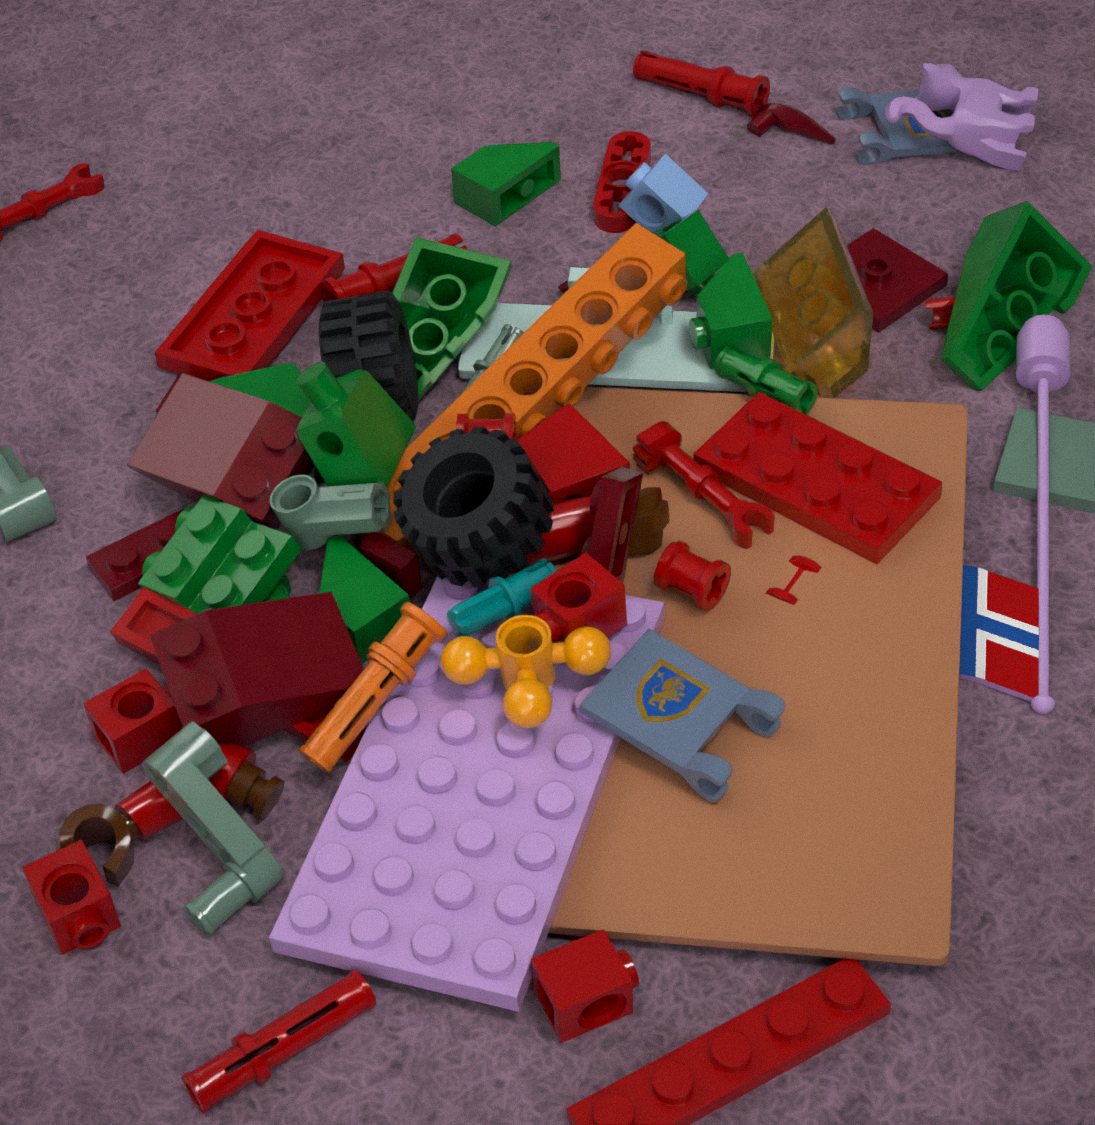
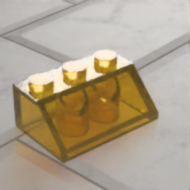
(818, 307)

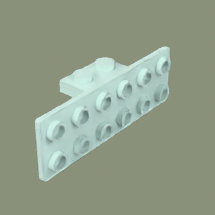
(656, 360)

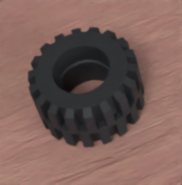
(374, 337)
(453, 478)

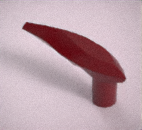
(789, 119)

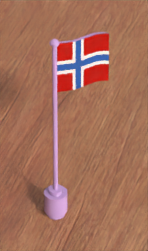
(1001, 618)

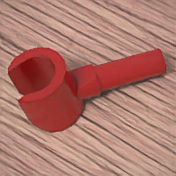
(942, 311)

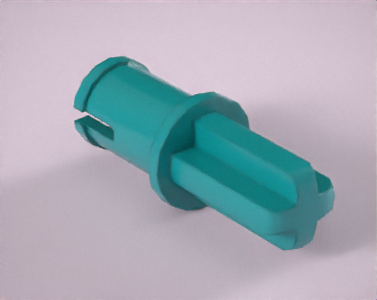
(501, 600)

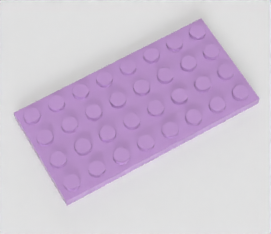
(455, 827)

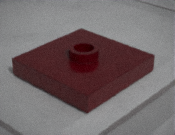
(893, 277)

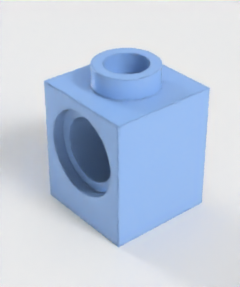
(661, 194)

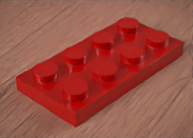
(250, 308)
(819, 477)

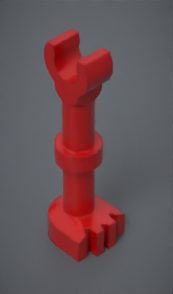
(35, 203)
(661, 446)

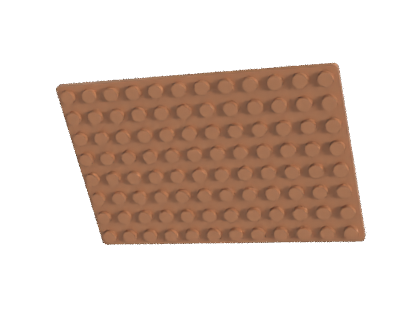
(848, 810)

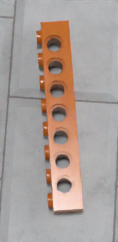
(617, 292)

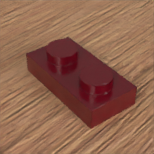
(615, 508)
(121, 563)

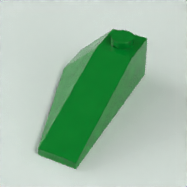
(1008, 276)
(446, 301)

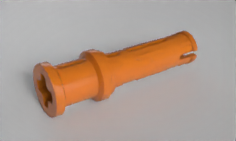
(390, 664)

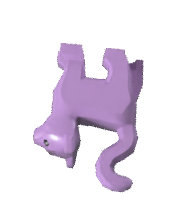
(983, 117)

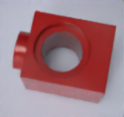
(580, 597)
(133, 719)
(70, 878)
(584, 984)

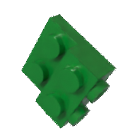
(218, 559)

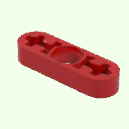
(615, 169)

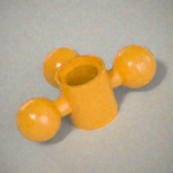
(526, 663)

